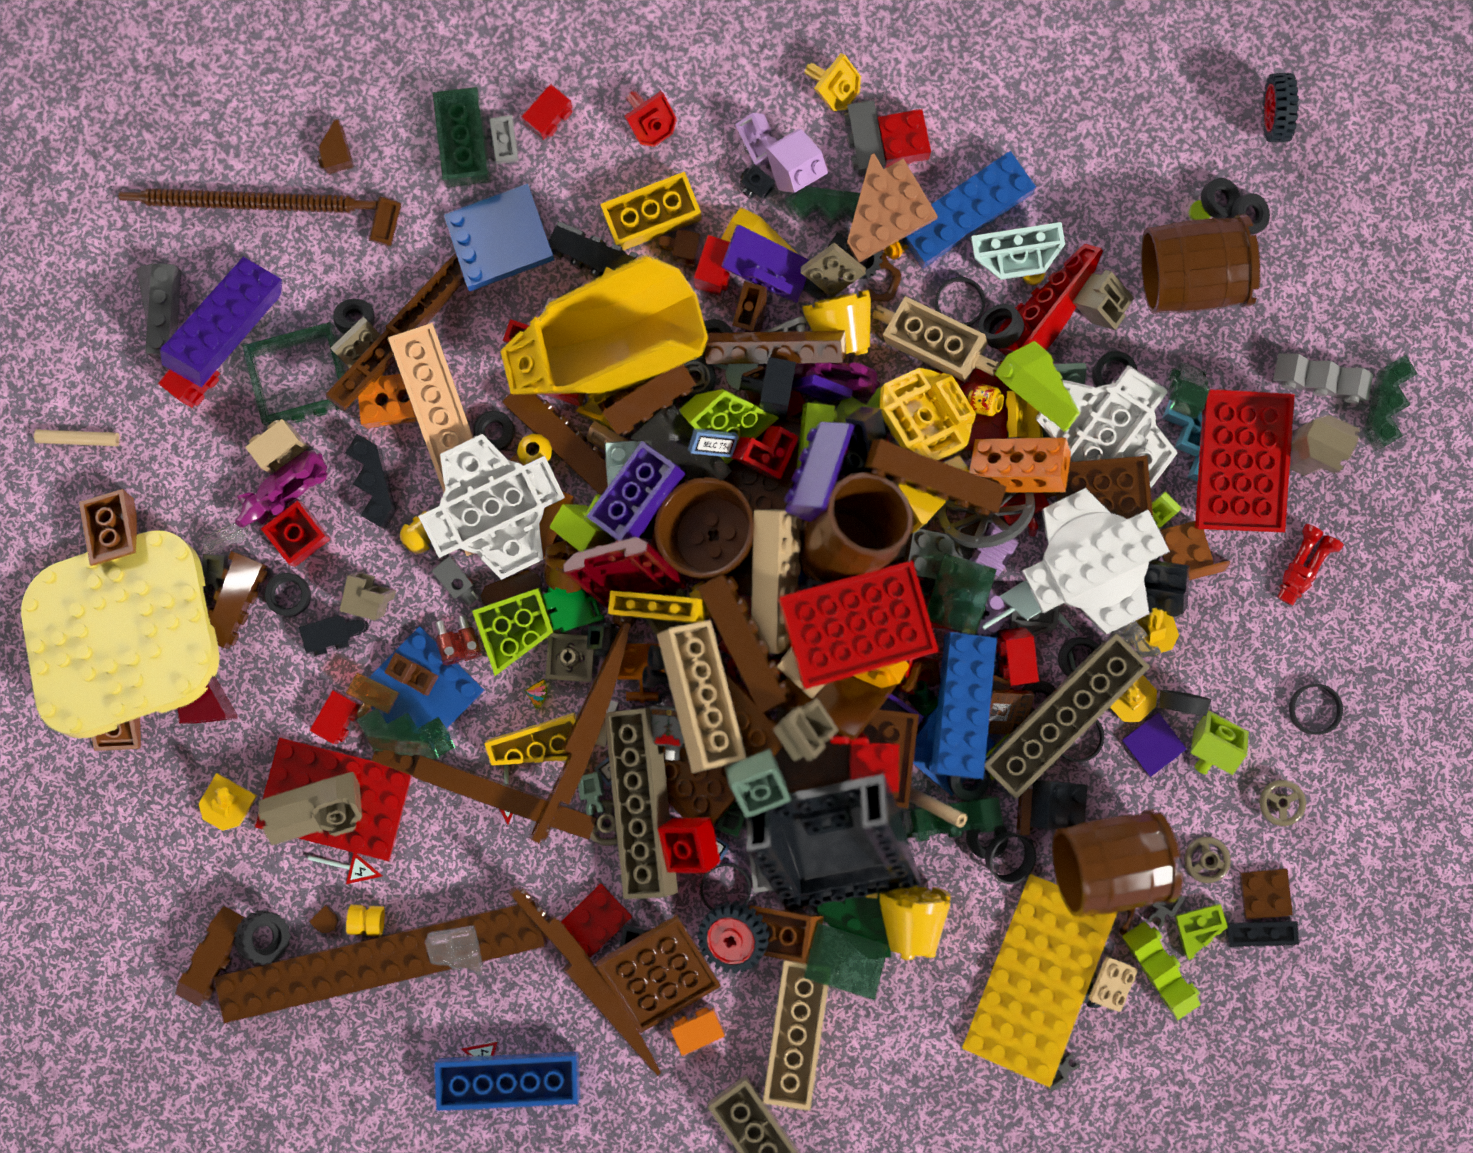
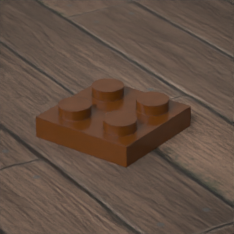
(1266, 893)

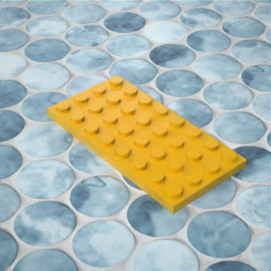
(1037, 983)

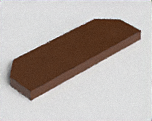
(510, 587)

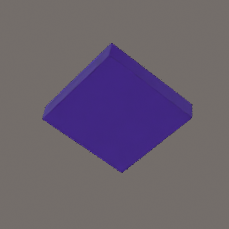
(821, 389)
(1153, 744)

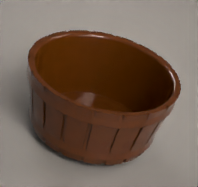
(688, 518)

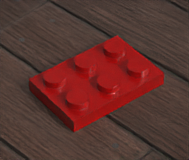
(596, 919)

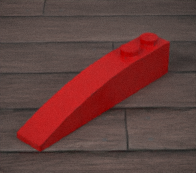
(1052, 305)

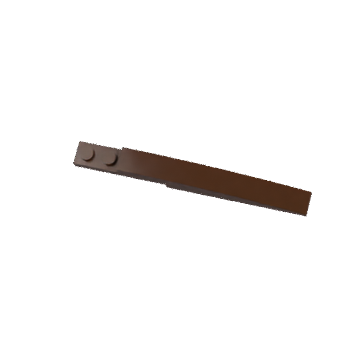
(414, 314)
(583, 736)
(486, 790)
(586, 976)

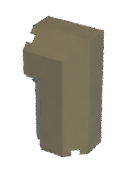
(1322, 445)
(313, 808)

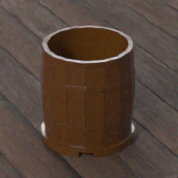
(1200, 265)
(857, 531)
(1117, 863)

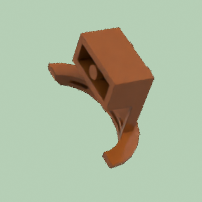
(1191, 548)

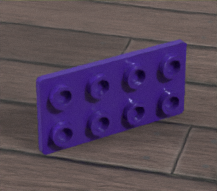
(765, 263)

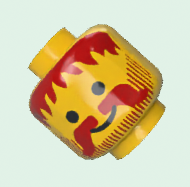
(986, 400)

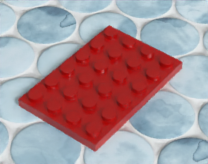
(1244, 461)
(857, 625)
(381, 793)

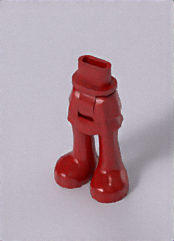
(1299, 578)

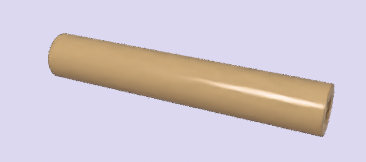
(76, 437)
(937, 807)

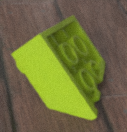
(726, 413)
(512, 627)

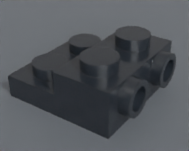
(1167, 587)

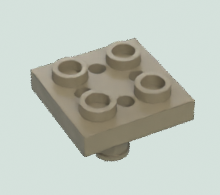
(833, 263)
(355, 342)
(569, 658)

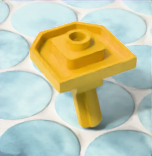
(837, 84)
(1160, 629)
(1136, 701)
(225, 803)

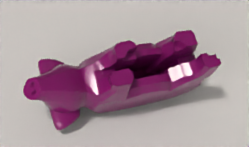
(854, 376)
(282, 487)

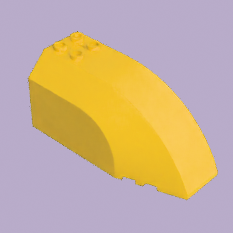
(609, 333)

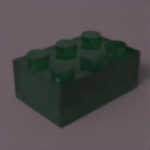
(960, 594)

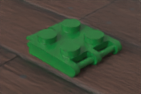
(571, 609)

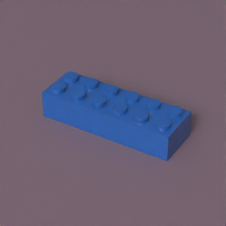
(971, 208)
(963, 705)
(507, 1081)

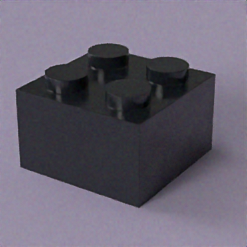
(1057, 804)

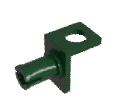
(923, 700)

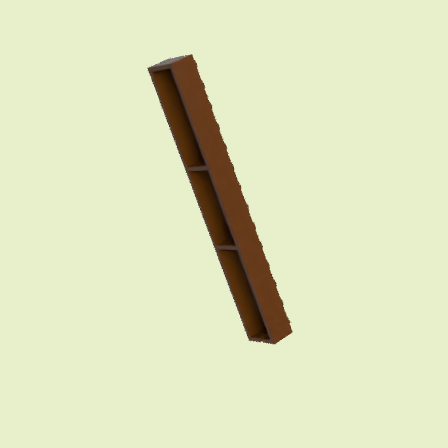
(367, 964)

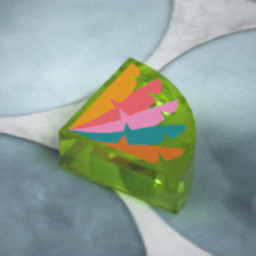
(537, 693)

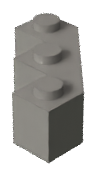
(1323, 378)

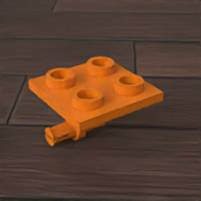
(632, 668)

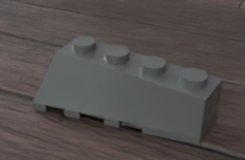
(160, 300)

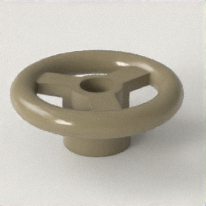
(1274, 803)
(608, 804)
(1215, 863)

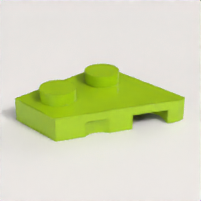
(1199, 928)

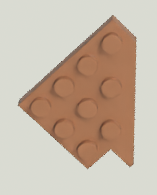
(887, 209)

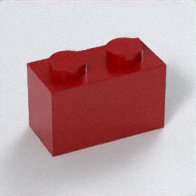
(547, 112)
(335, 717)

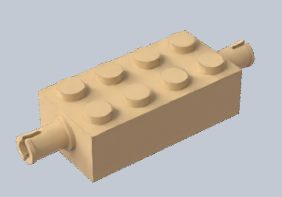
(935, 339)

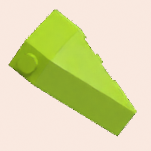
(1037, 381)

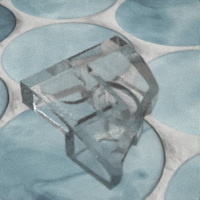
(1134, 637)
(455, 948)

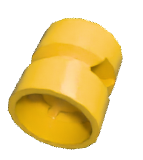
(365, 920)

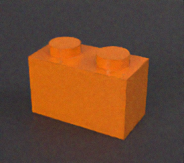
(697, 1031)

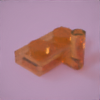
(371, 694)

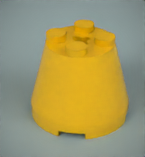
(846, 314)
(914, 920)

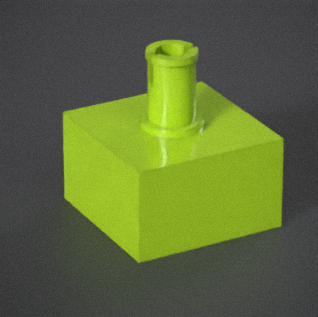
(578, 529)
(1218, 744)

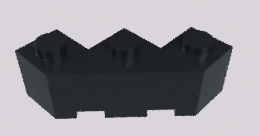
(373, 480)

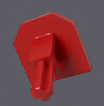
(650, 119)

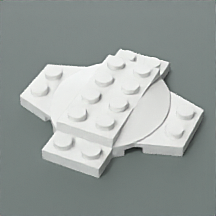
(1116, 422)
(491, 506)
(1095, 561)

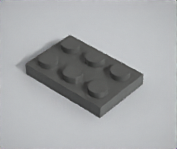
(928, 549)

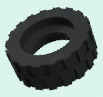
(245, 933)

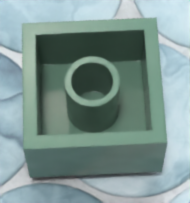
(758, 783)

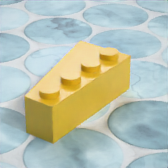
(532, 744)

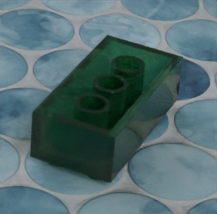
(461, 137)

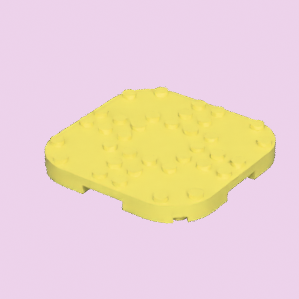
(119, 636)

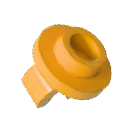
(895, 250)

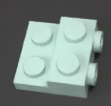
(617, 455)

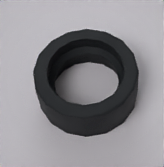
(1010, 334)
(1110, 356)
(270, 594)
(1066, 648)

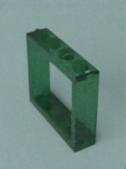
(282, 342)

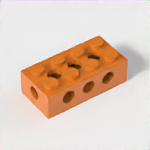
(391, 413)
(1023, 463)

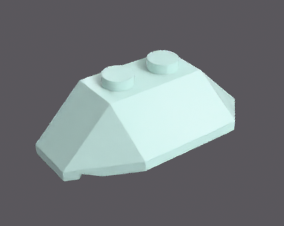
(1019, 250)

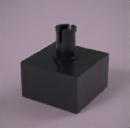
(774, 388)

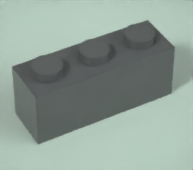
(863, 135)

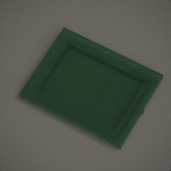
(845, 961)

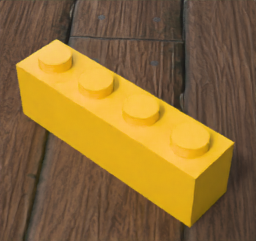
(657, 607)

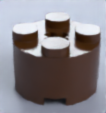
(555, 558)

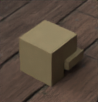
(1103, 300)
(364, 598)
(806, 730)

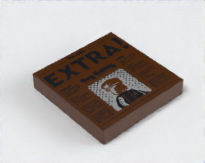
(1008, 710)

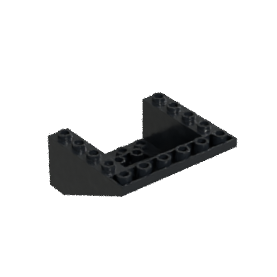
(833, 844)

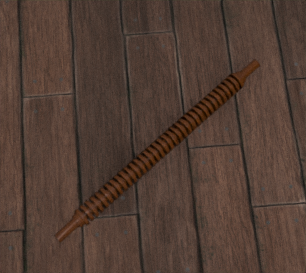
(248, 200)

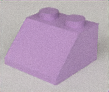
(795, 161)

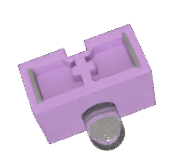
(755, 136)

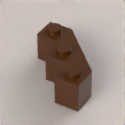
(210, 958)

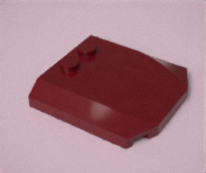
(623, 567)

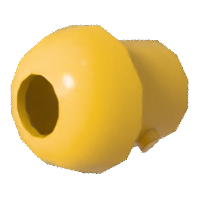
(544, 444)
(415, 536)

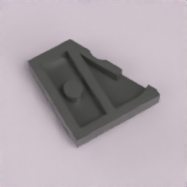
(1038, 624)

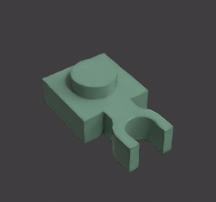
(590, 789)

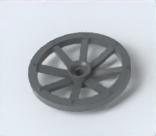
(978, 540)

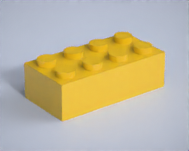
(651, 211)

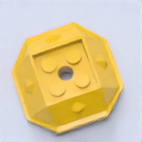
(927, 413)

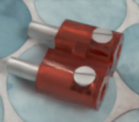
(457, 645)

